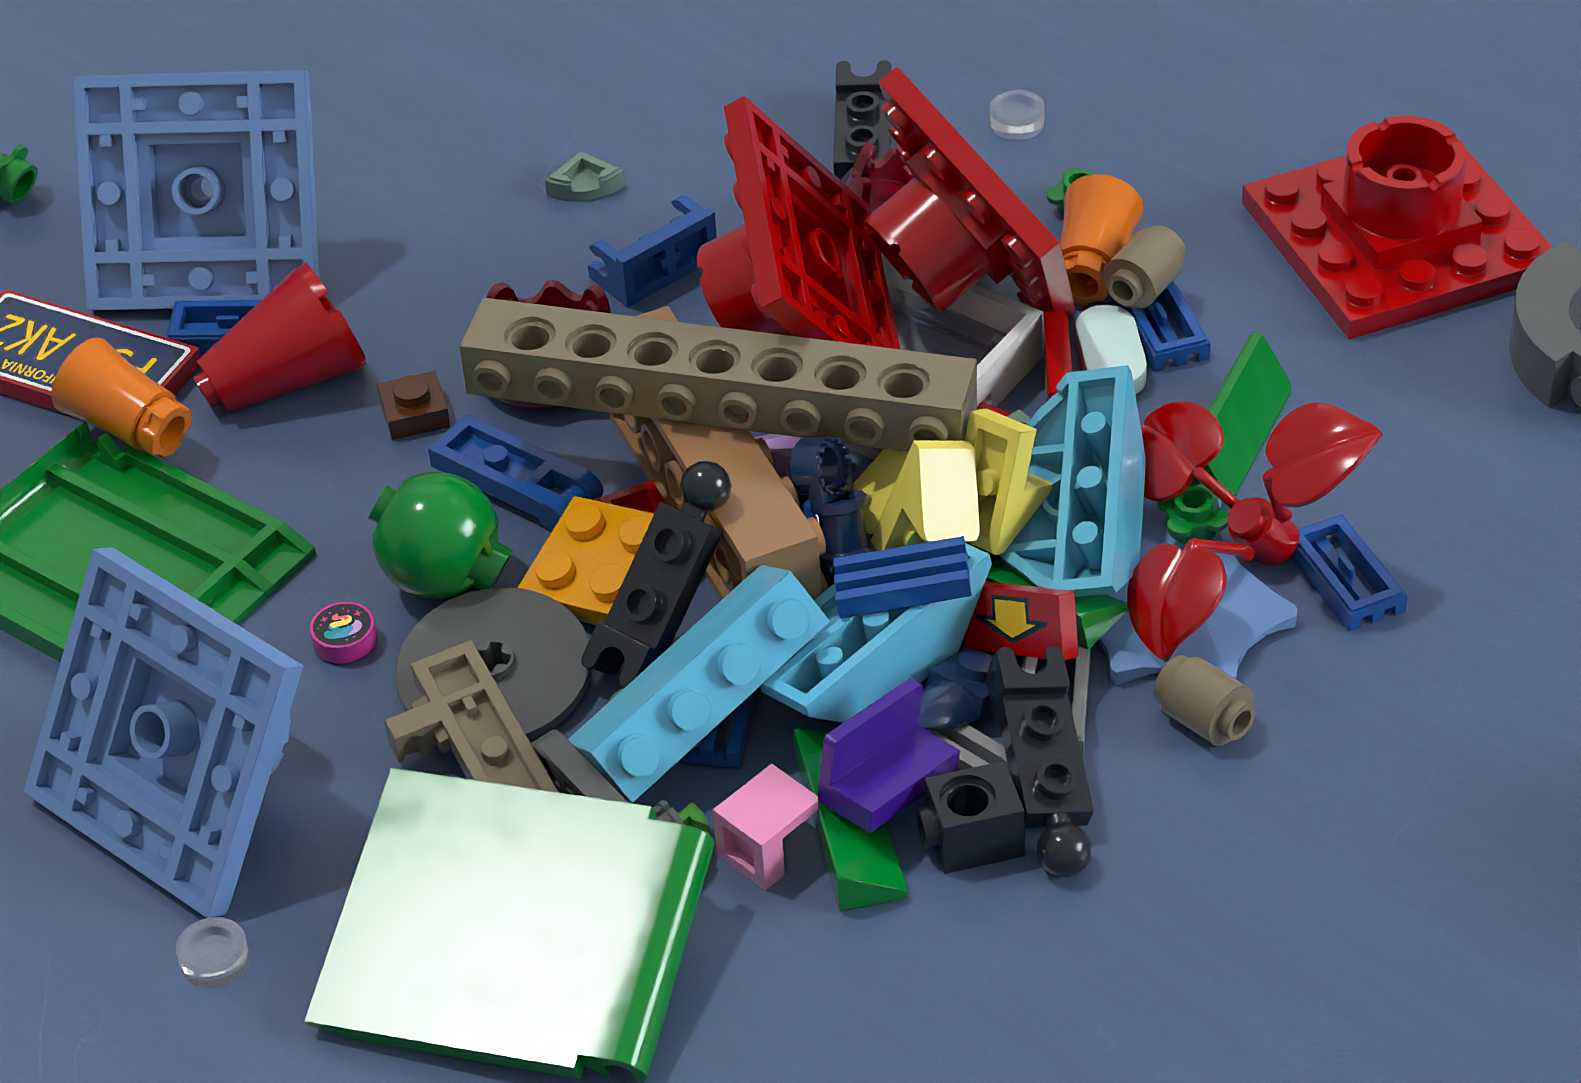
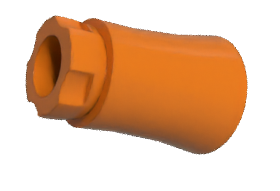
(1096, 224)
(120, 399)

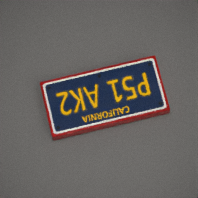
(41, 335)

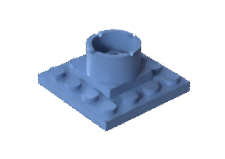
(140, 177)
(162, 730)

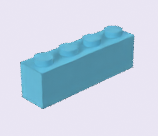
(699, 680)

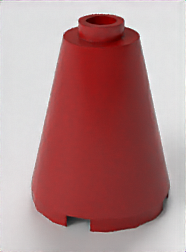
(280, 346)

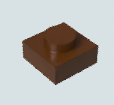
(413, 405)

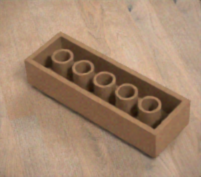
(763, 510)

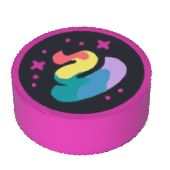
(343, 632)

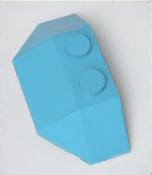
(1095, 456)
(873, 653)

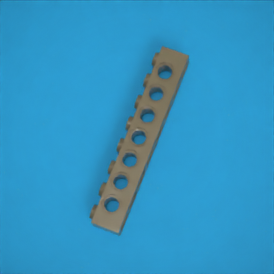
(717, 375)

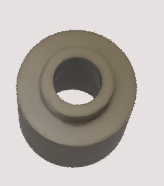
(1144, 266)
(1205, 699)

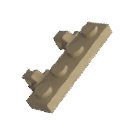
(470, 715)

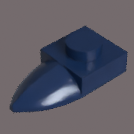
(956, 691)

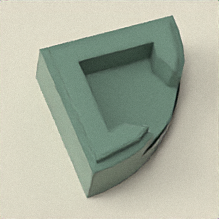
(584, 179)

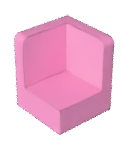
(756, 820)

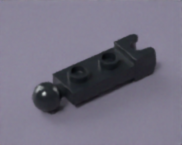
(858, 116)
(661, 578)
(1044, 756)

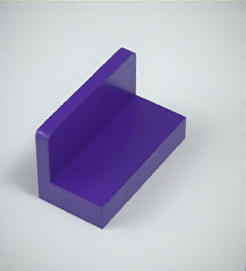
(881, 759)

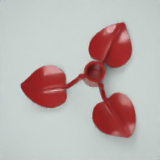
(1310, 456)

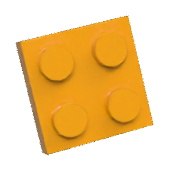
(588, 557)

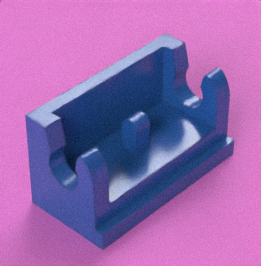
(656, 257)

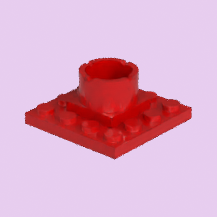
(958, 215)
(1396, 226)
(803, 251)

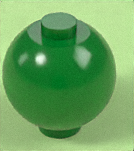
(437, 536)

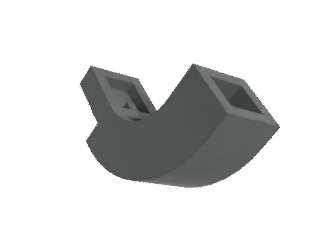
(1546, 326)

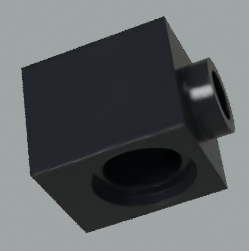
(972, 817)

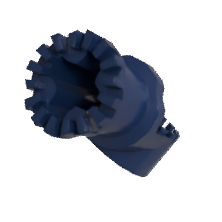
(831, 495)

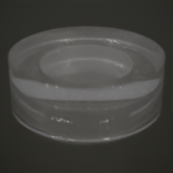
(1017, 114)
(212, 952)

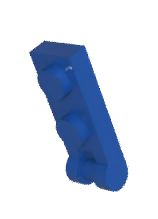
(512, 469)

